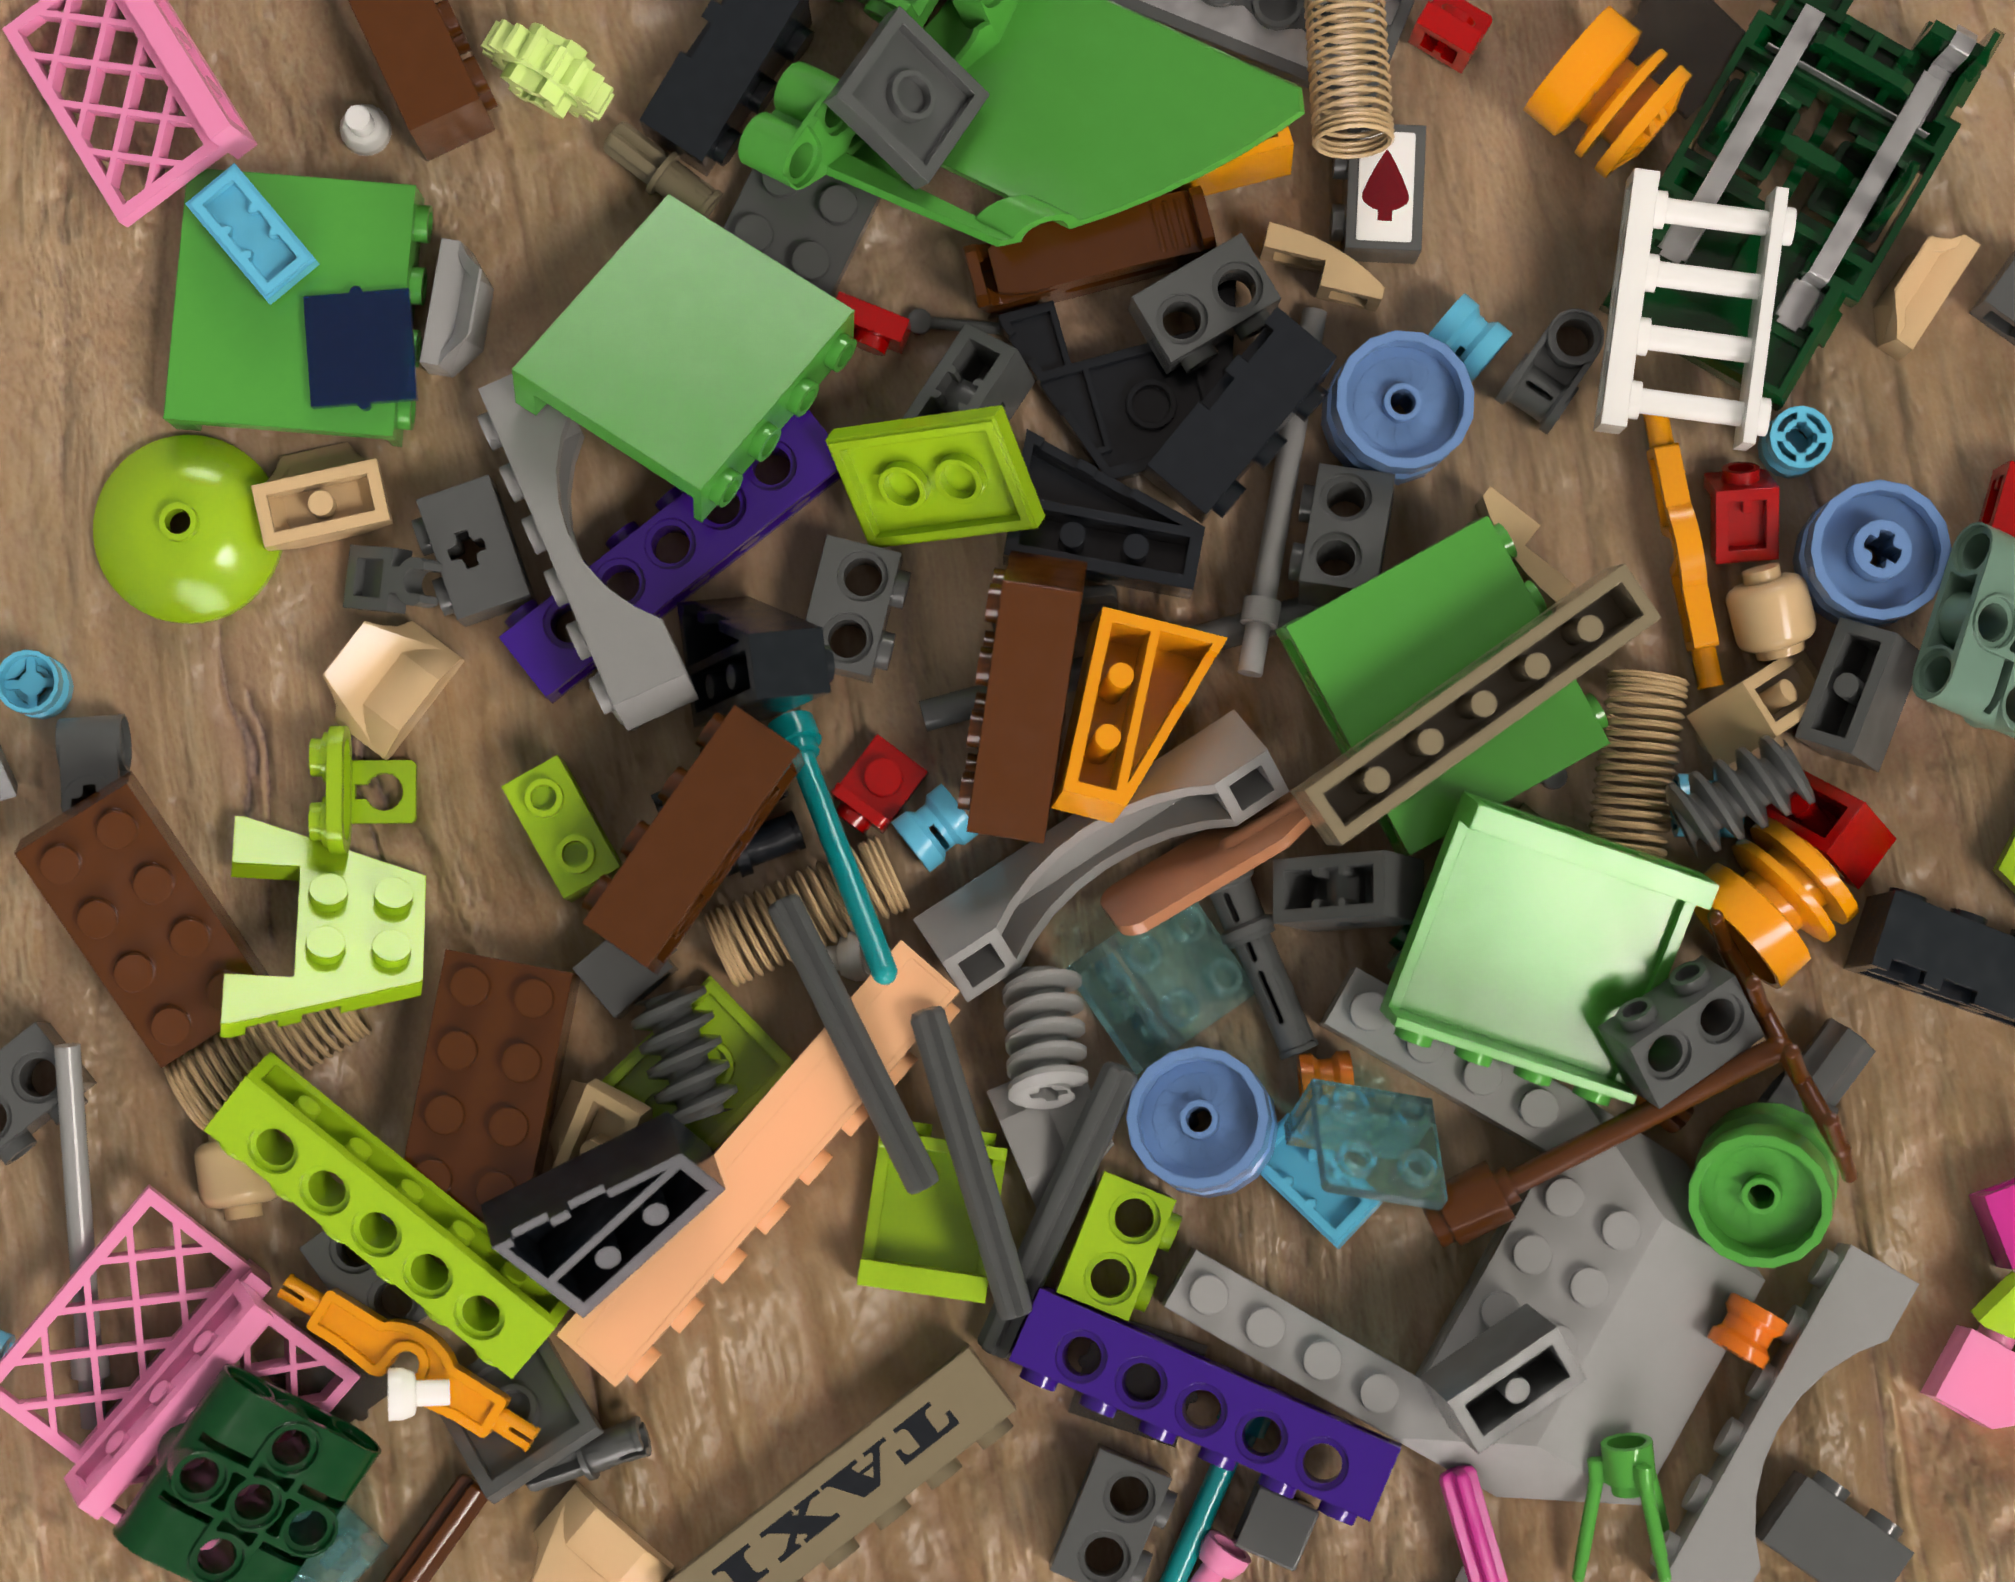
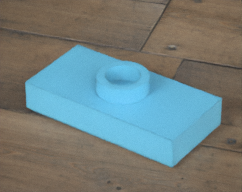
(252, 233)
(1297, 1178)

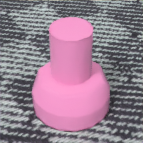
(1220, 1559)

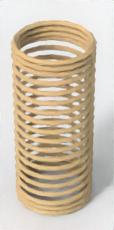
(1352, 58)
(1649, 690)
(732, 946)
(200, 1094)

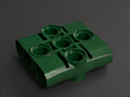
(236, 1436)

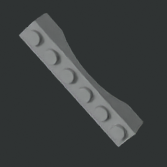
(630, 647)
(1197, 786)
(1847, 1311)

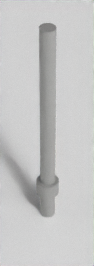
(1261, 608)
(78, 1210)

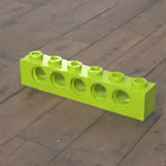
(385, 1183)

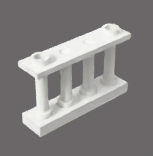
(1642, 272)

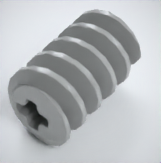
(1041, 1036)

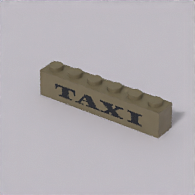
(1475, 705)
(863, 1479)

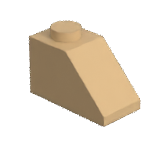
(1755, 707)

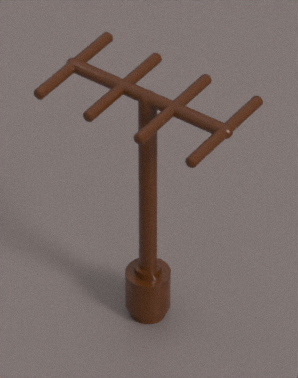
(1483, 1198)

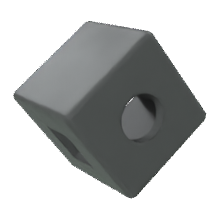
(1275, 1527)

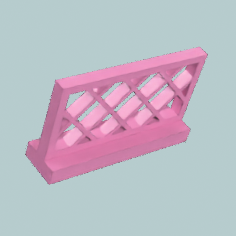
(176, 62)
(17, 1355)
(179, 1385)

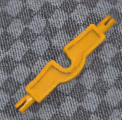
(1689, 566)
(378, 1342)

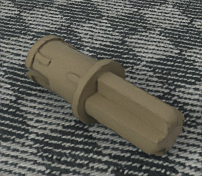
(660, 170)

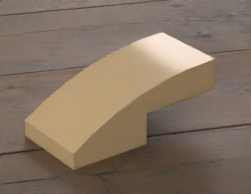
(1341, 277)
(1521, 528)

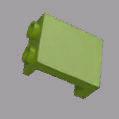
(925, 1238)

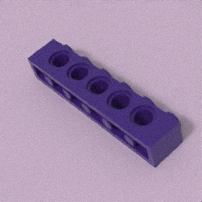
(713, 547)
(1364, 1453)

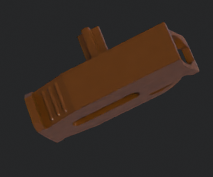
(1093, 257)

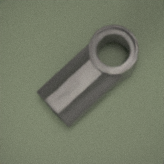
(1834, 1062)

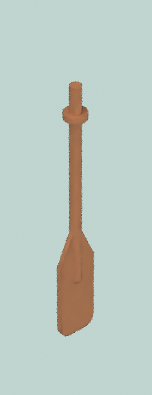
(1201, 867)

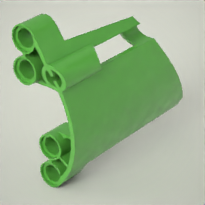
(1078, 121)

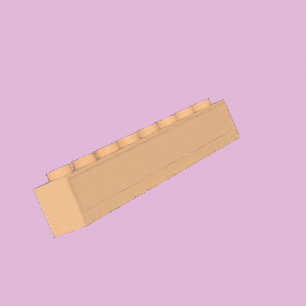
(758, 1164)

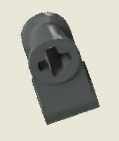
(1549, 377)
(91, 754)

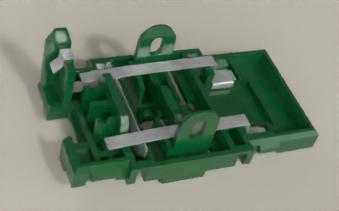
(1901, 129)

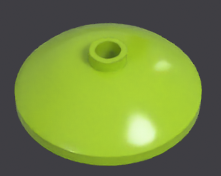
(212, 564)

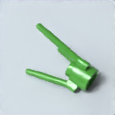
(1630, 1470)

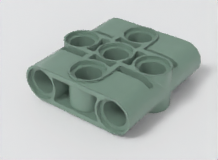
(1970, 636)

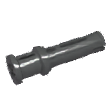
(1249, 932)

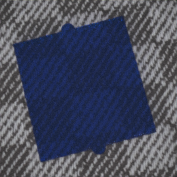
(360, 348)

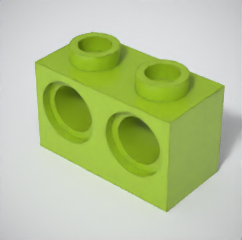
(562, 827)
(1101, 1240)

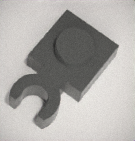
(387, 579)

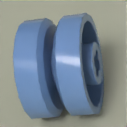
(1391, 372)
(1901, 531)
(1166, 1109)

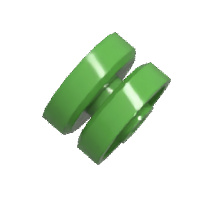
(1763, 1185)

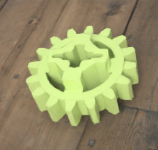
(547, 70)

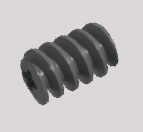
(1738, 793)
(684, 1054)

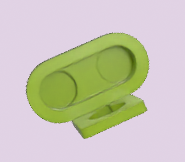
(333, 817)

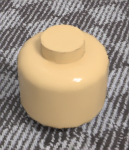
(1771, 612)
(229, 1183)

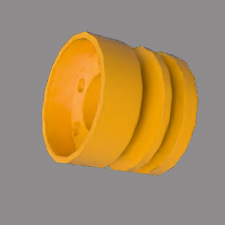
(1608, 92)
(1782, 891)

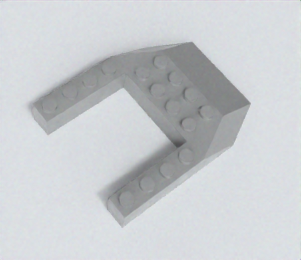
(1591, 1250)

